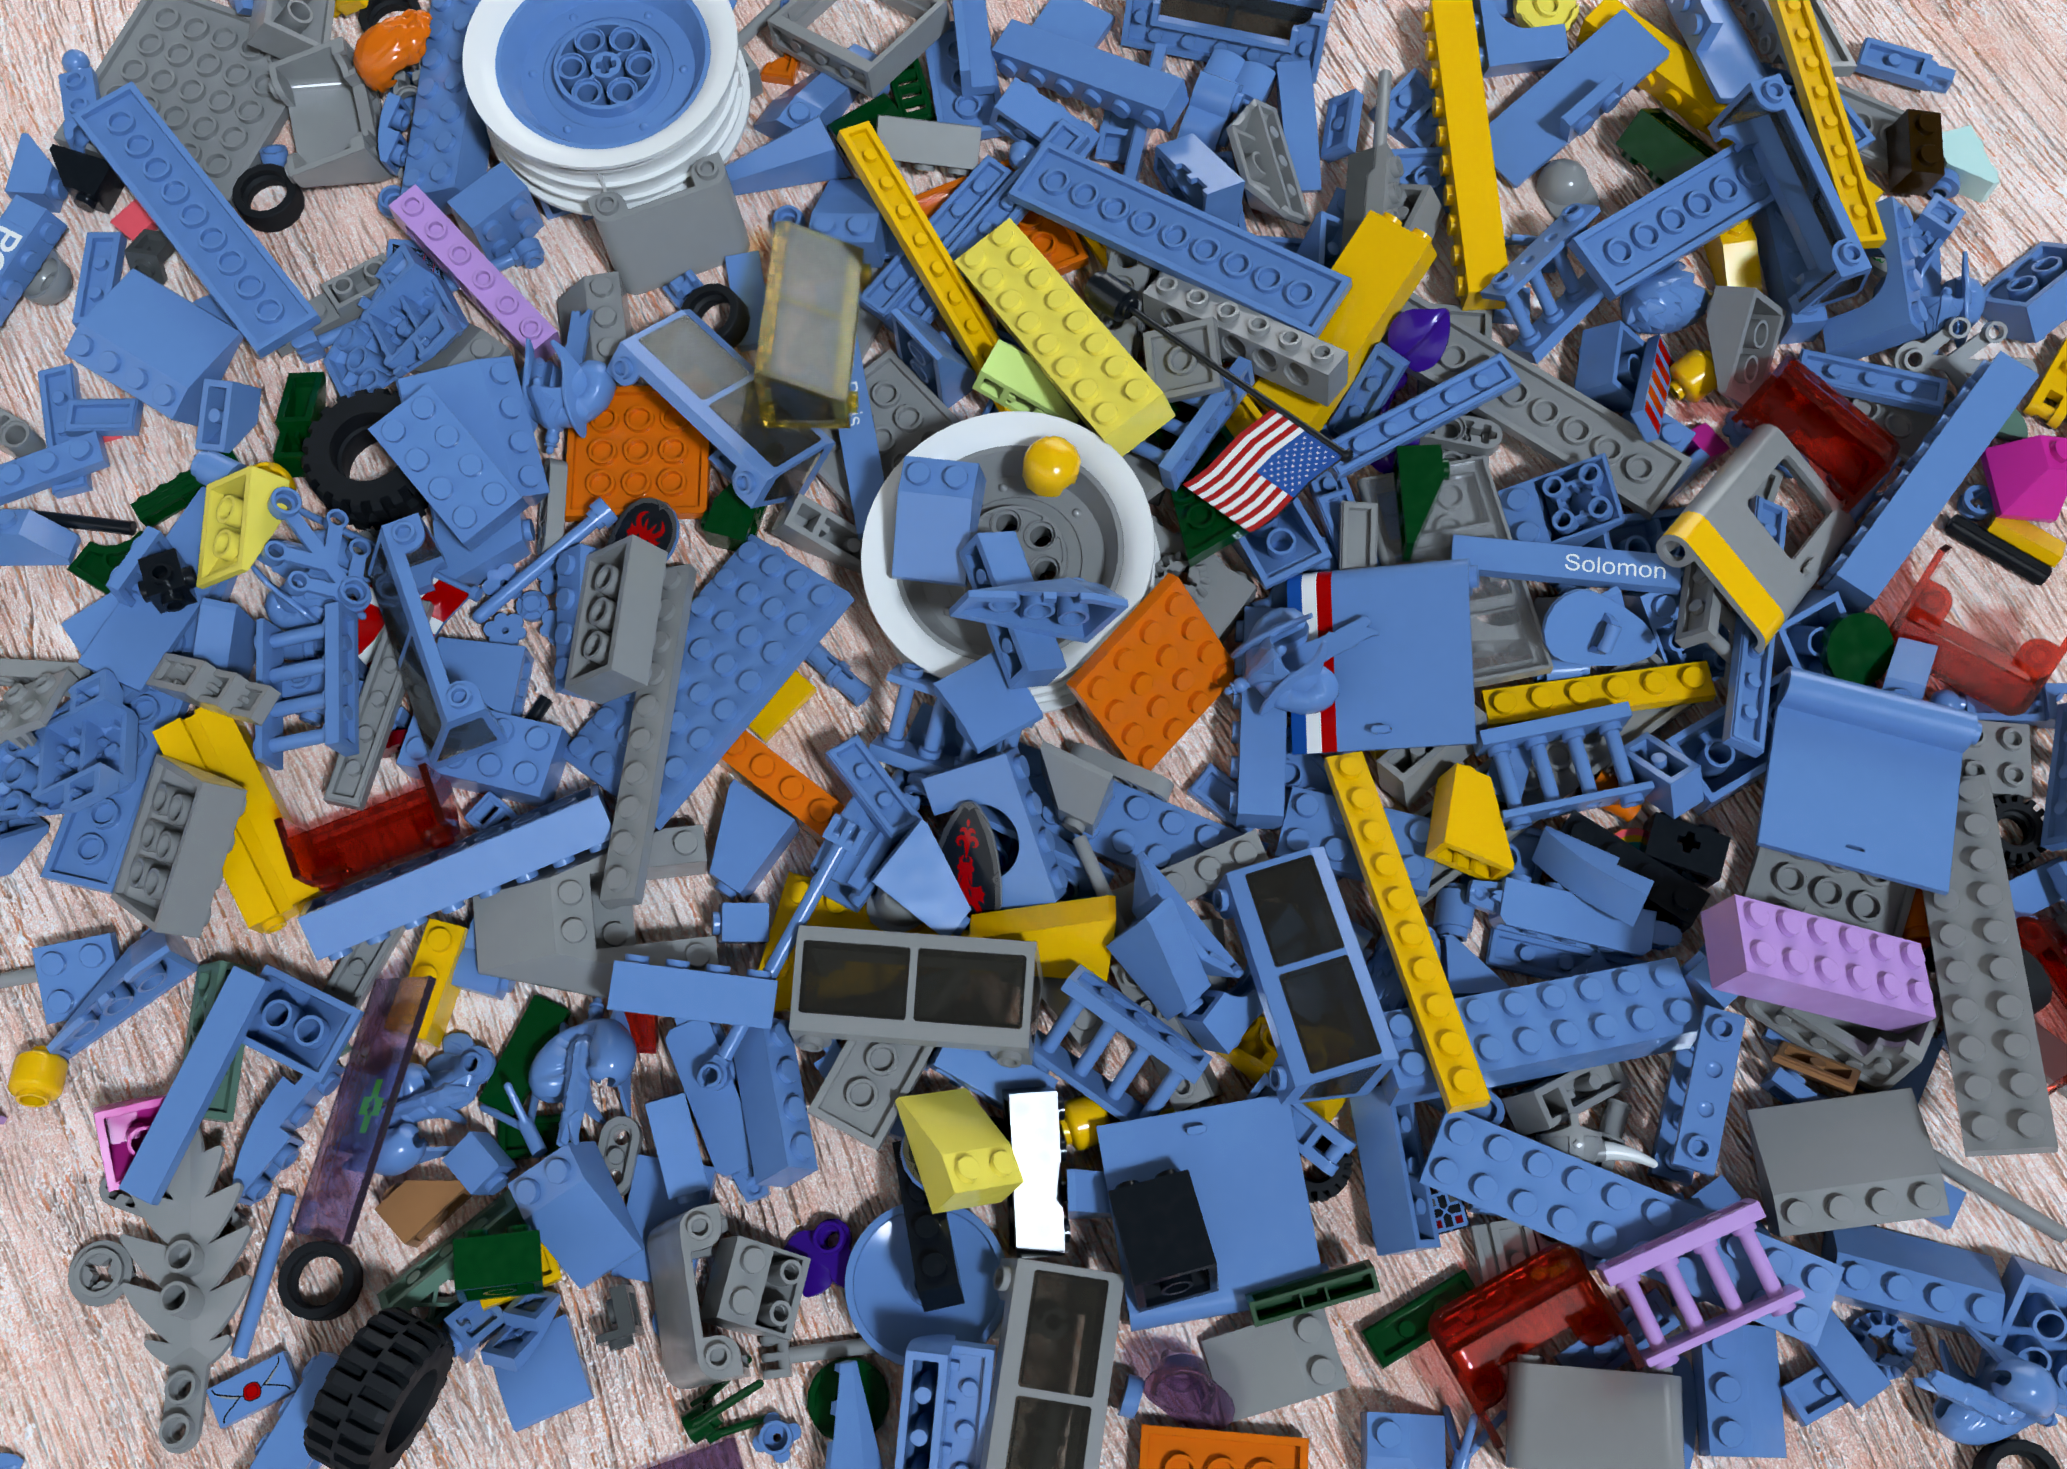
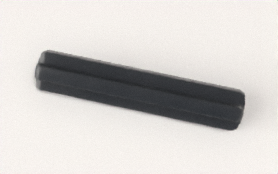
(1998, 549)

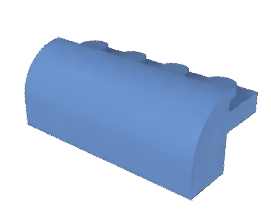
(944, 1403)

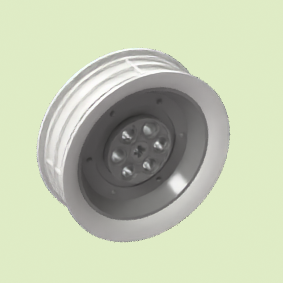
(1096, 530)

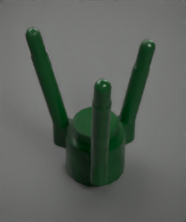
(704, 1418)

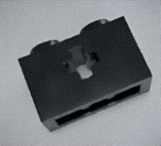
(1702, 842)

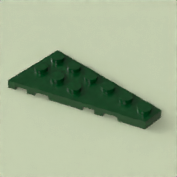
(1201, 524)

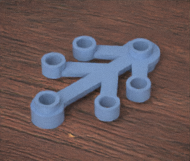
(319, 556)

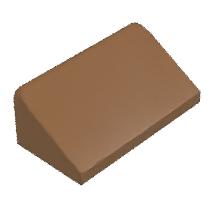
(1816, 1067)

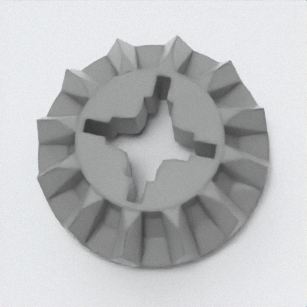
(1196, 574)
(83, 1277)

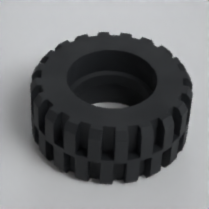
(332, 450)
(379, 1392)

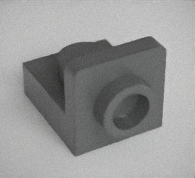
(149, 254)
(625, 1312)

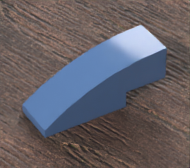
(1592, 875)

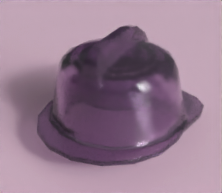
(1188, 1393)

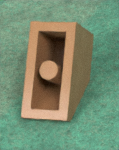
(420, 1207)

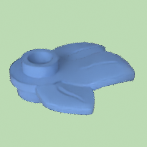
(458, 1061)

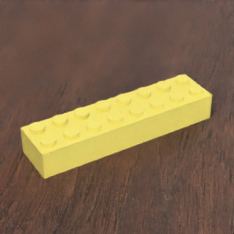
(1065, 338)

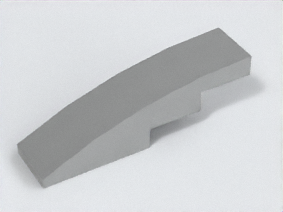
(213, 688)

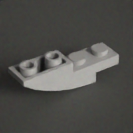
(341, 297)

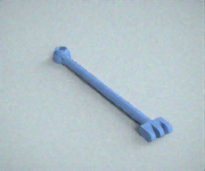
(525, 252)
(841, 843)

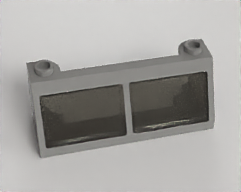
(916, 991)
(1052, 1365)

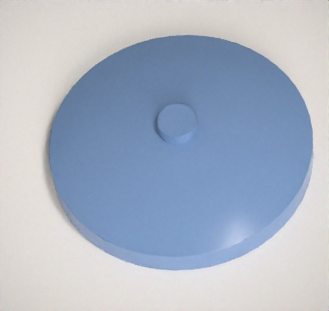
(884, 1289)

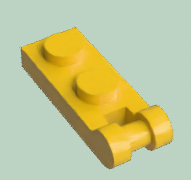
(2053, 386)

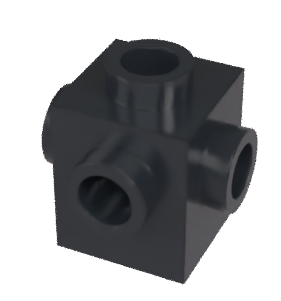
(167, 581)

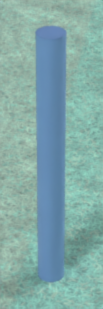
(263, 1276)

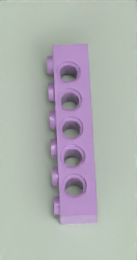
(473, 273)

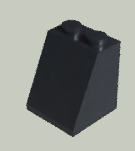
(1164, 1239)

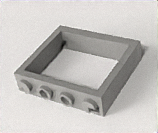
(792, 37)

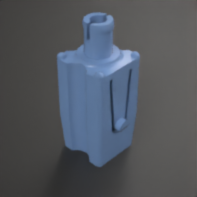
(851, 880)

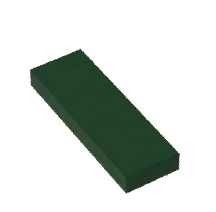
(535, 1029)
(1408, 1325)

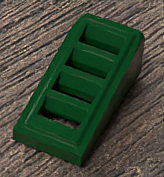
(912, 73)

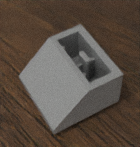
(754, 1288)

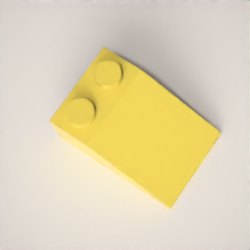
(236, 523)
(958, 1150)

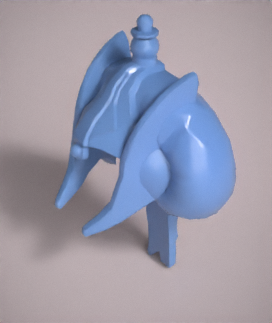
(1954, 298)
(566, 394)
(306, 610)
(1287, 667)
(574, 1057)
(415, 1103)
(1996, 1402)

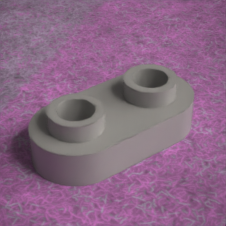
(621, 1157)

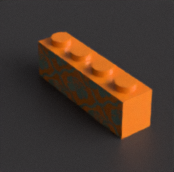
(781, 784)

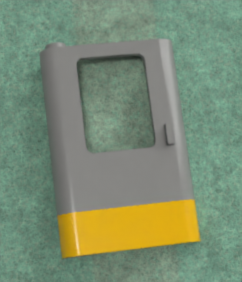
(1739, 551)

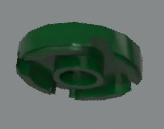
(1857, 648)
(825, 1390)

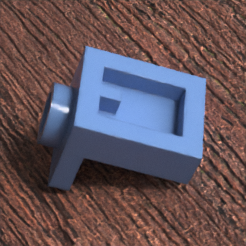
(472, 1327)

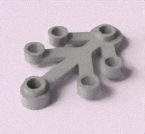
(1957, 362)

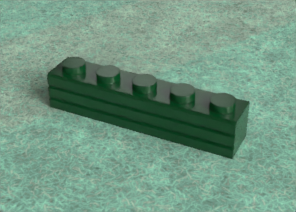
(169, 497)
(1312, 1293)

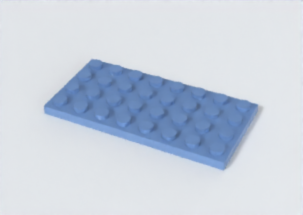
(739, 650)

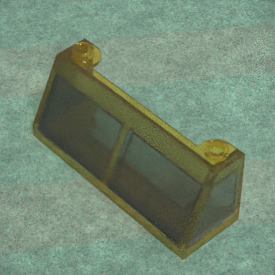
(809, 330)

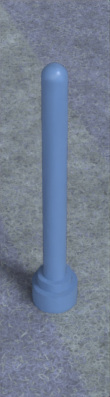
(598, 517)

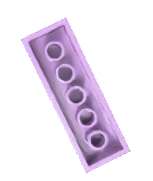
(1816, 965)

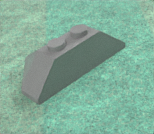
(1266, 164)

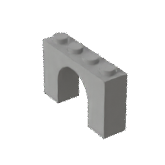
(1227, 591)

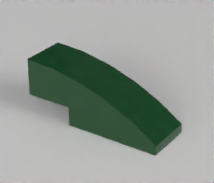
(300, 406)

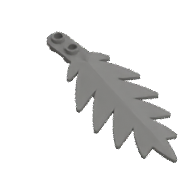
(189, 1270)

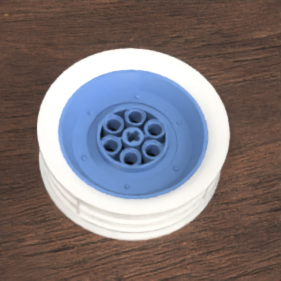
(606, 93)

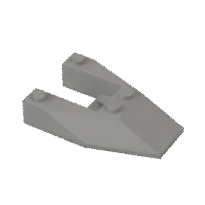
(565, 938)

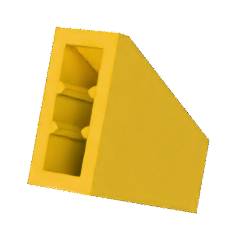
(1468, 826)

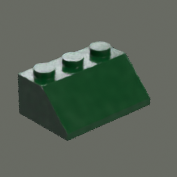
(1662, 145)

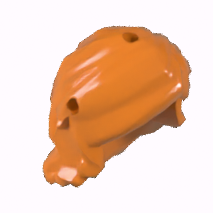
(391, 47)

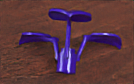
(1422, 340)

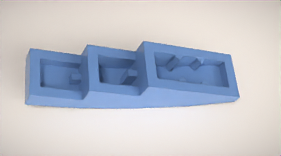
(1299, 121)

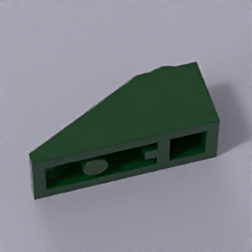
(1418, 483)
(730, 520)

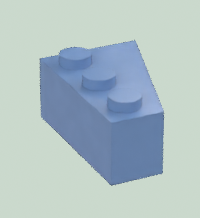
(1199, 177)
(983, 1074)

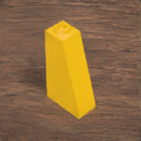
(1064, 931)

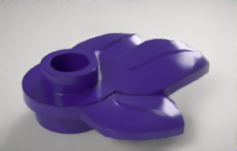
(826, 1262)

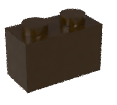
(1915, 152)

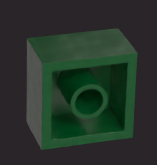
(497, 1264)

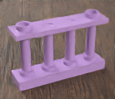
(1701, 1238)

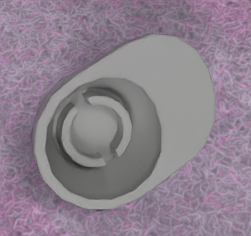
(1563, 184)
(51, 281)

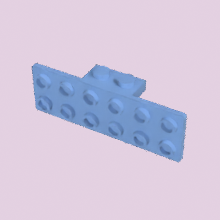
(1717, 45)
(1573, 96)
(136, 632)

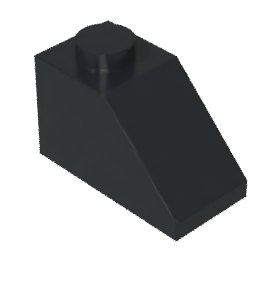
(87, 179)

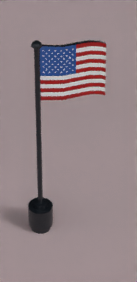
(1266, 461)

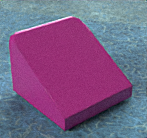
(1708, 441)

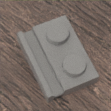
(1501, 1246)

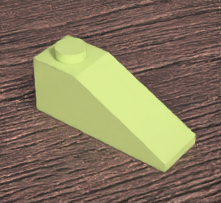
(1019, 383)

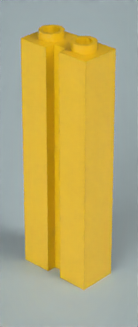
(1384, 271)
(257, 863)

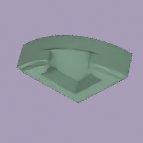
(2014, 428)

